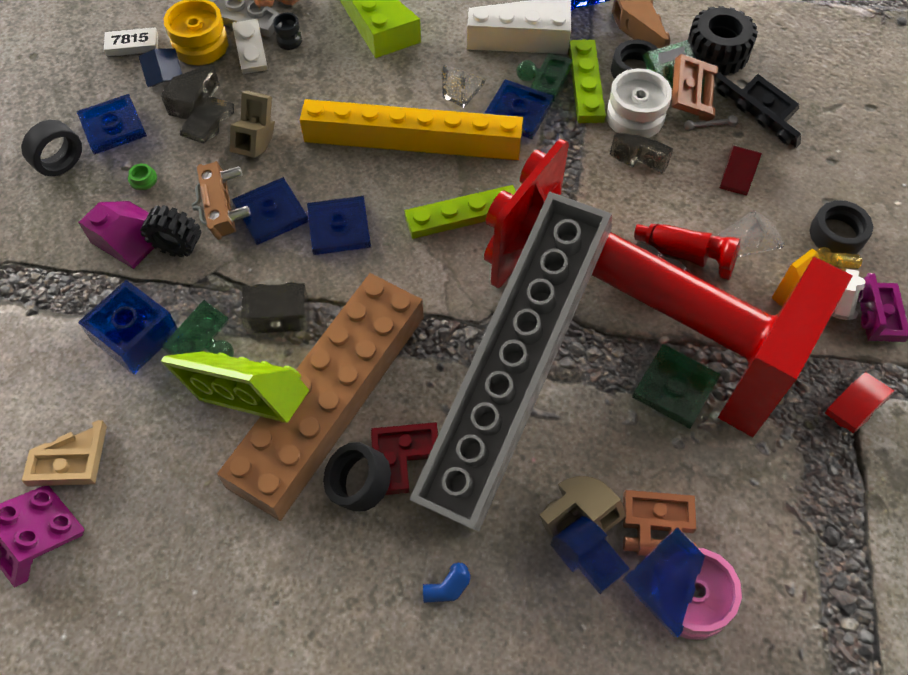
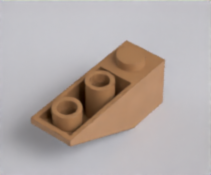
(640, 21)

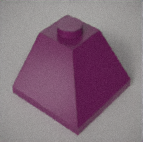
(117, 231)

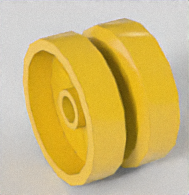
(196, 31)

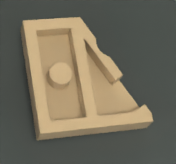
(66, 460)

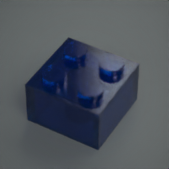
(129, 326)

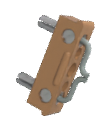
(216, 199)

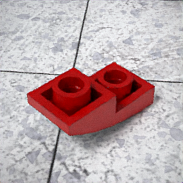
(859, 402)

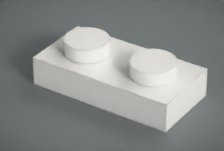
(250, 46)

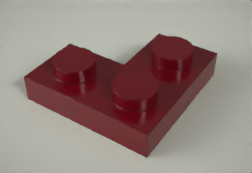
(403, 445)

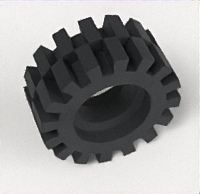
(171, 231)

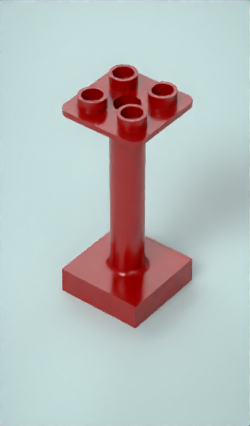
(770, 343)

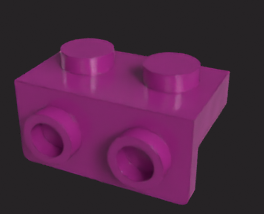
(882, 311)

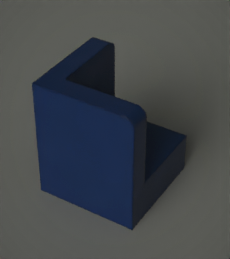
(160, 66)

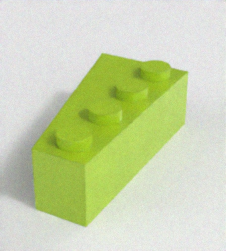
(384, 24)

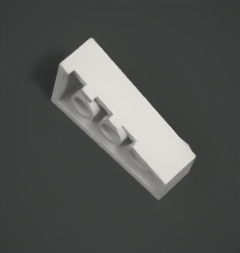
(521, 27)

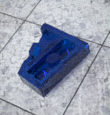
(667, 579)

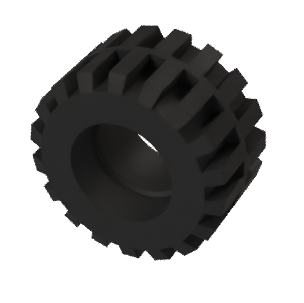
(723, 38)

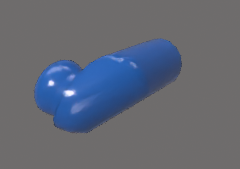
(450, 588)

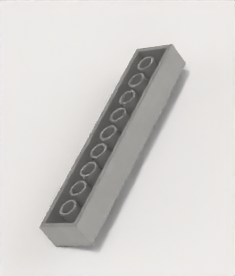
(512, 361)

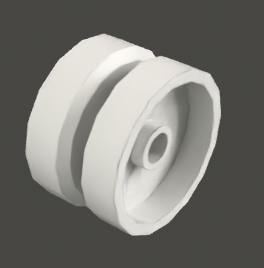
(638, 102)

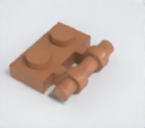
(655, 512)

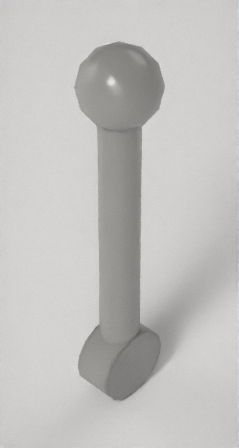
(731, 121)

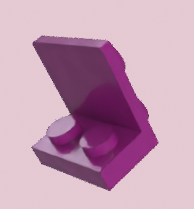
(31, 528)

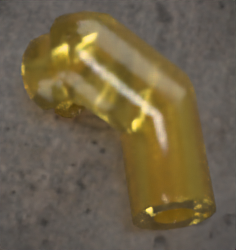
(840, 260)

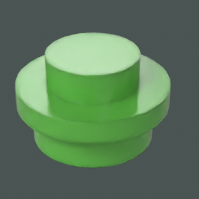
(142, 177)

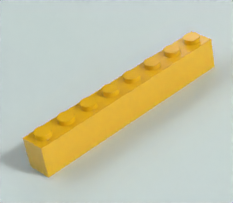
(411, 129)

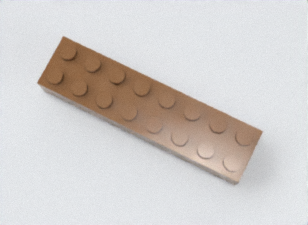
(341, 373)

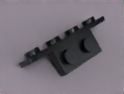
(764, 102)

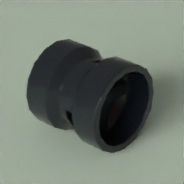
(287, 30)

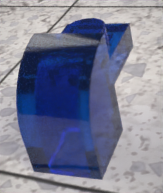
(585, 547)

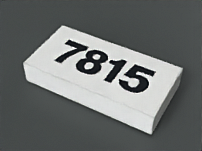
(130, 41)

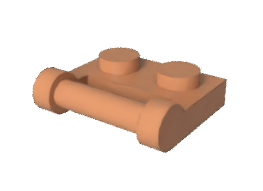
(688, 87)

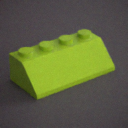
(240, 383)

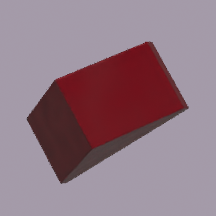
(740, 170)

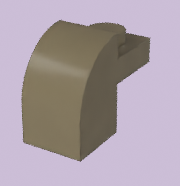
(255, 128)
(586, 498)

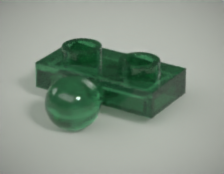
(549, 76)
(199, 333)

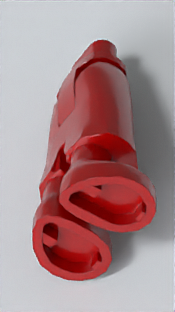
(691, 245)

